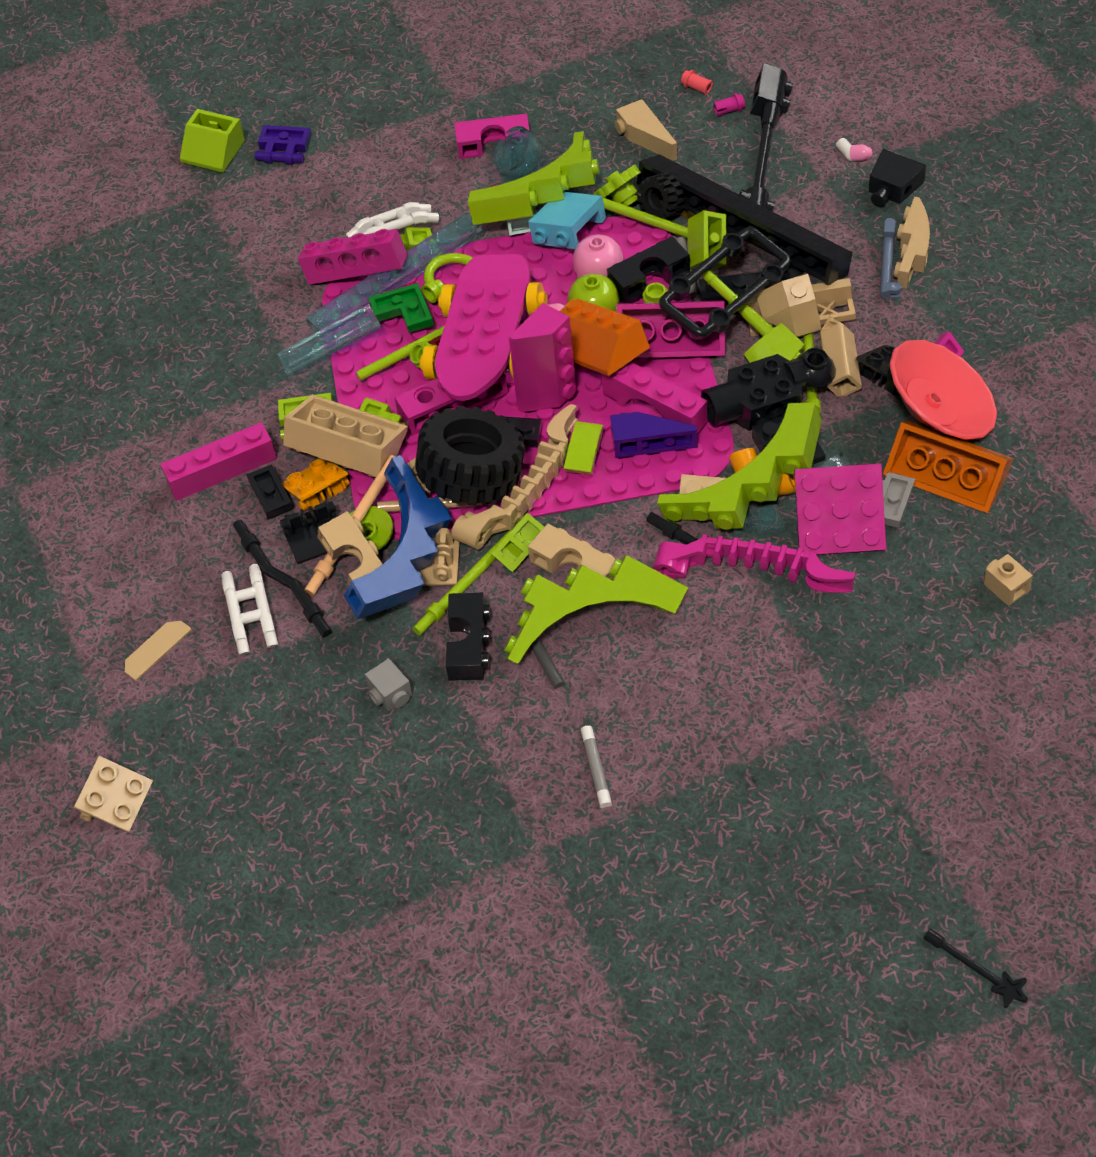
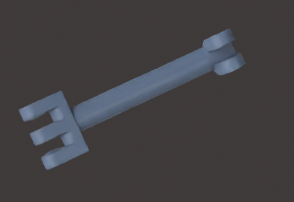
(887, 288)

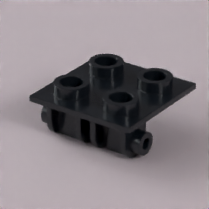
(875, 367)
(302, 530)

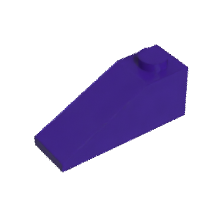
(647, 434)

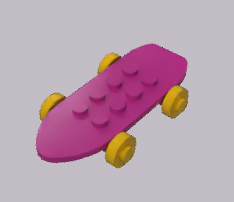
(479, 320)

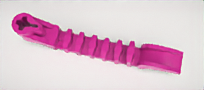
(676, 558)

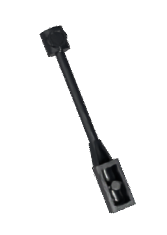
(768, 103)

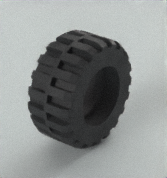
(469, 455)

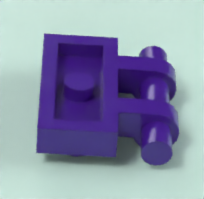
(282, 138)

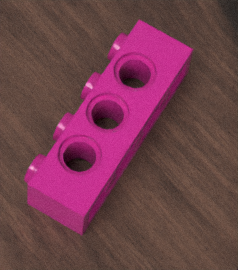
(370, 255)
(427, 399)

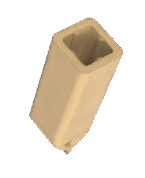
(841, 348)

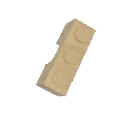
(345, 536)
(556, 547)

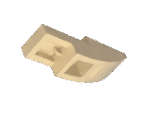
(914, 242)

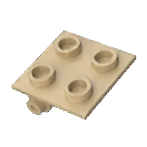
(444, 566)
(112, 794)

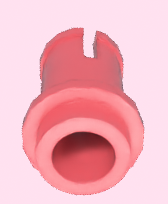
(696, 82)

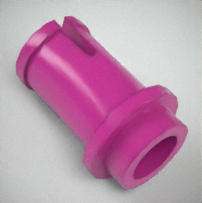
(729, 104)

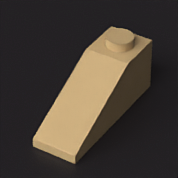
(645, 129)

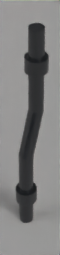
(311, 610)

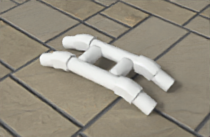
(407, 215)
(239, 619)

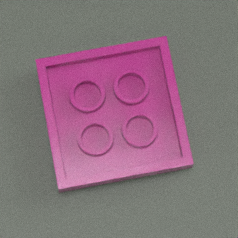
(840, 509)

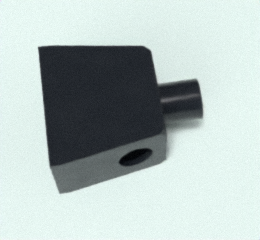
(895, 178)

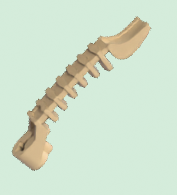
(477, 528)

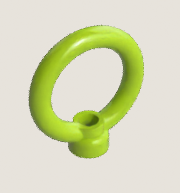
(432, 287)

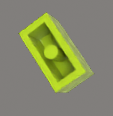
(705, 237)

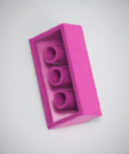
(668, 337)
(543, 360)

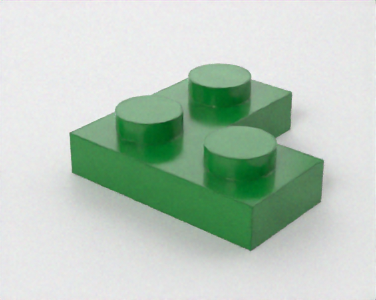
(406, 302)

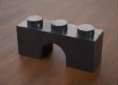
(662, 259)
(467, 657)

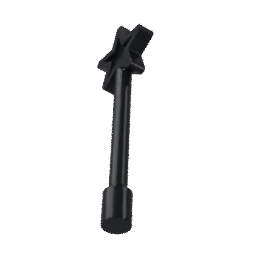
(1005, 986)

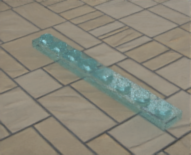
(441, 242)

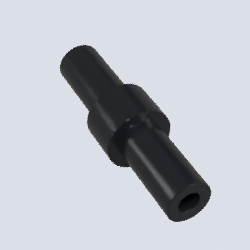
(670, 529)

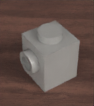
(388, 685)

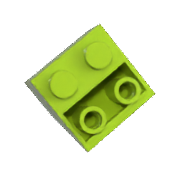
(211, 140)

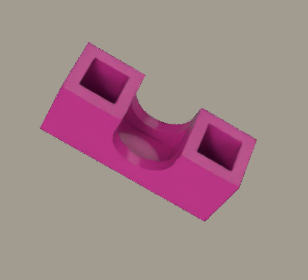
(474, 134)

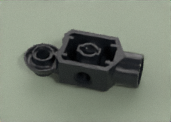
(766, 387)

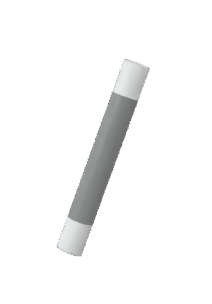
(596, 767)

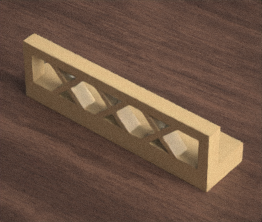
(827, 298)

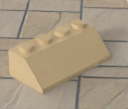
(342, 434)

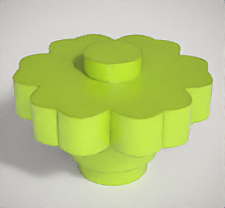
(620, 186)

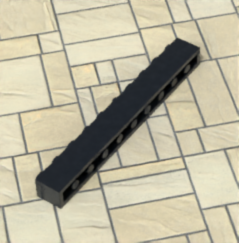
(807, 249)

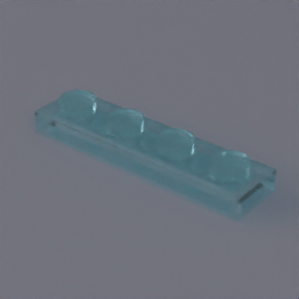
(329, 340)

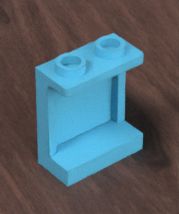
(561, 220)

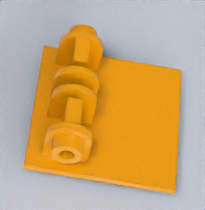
(311, 481)

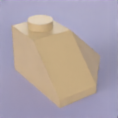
(791, 304)

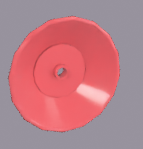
(942, 390)

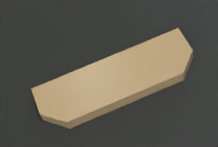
(155, 648)

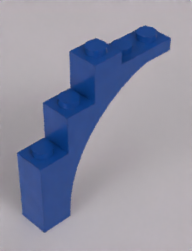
(398, 577)

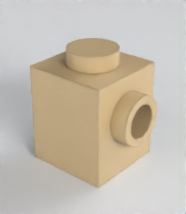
(1007, 579)

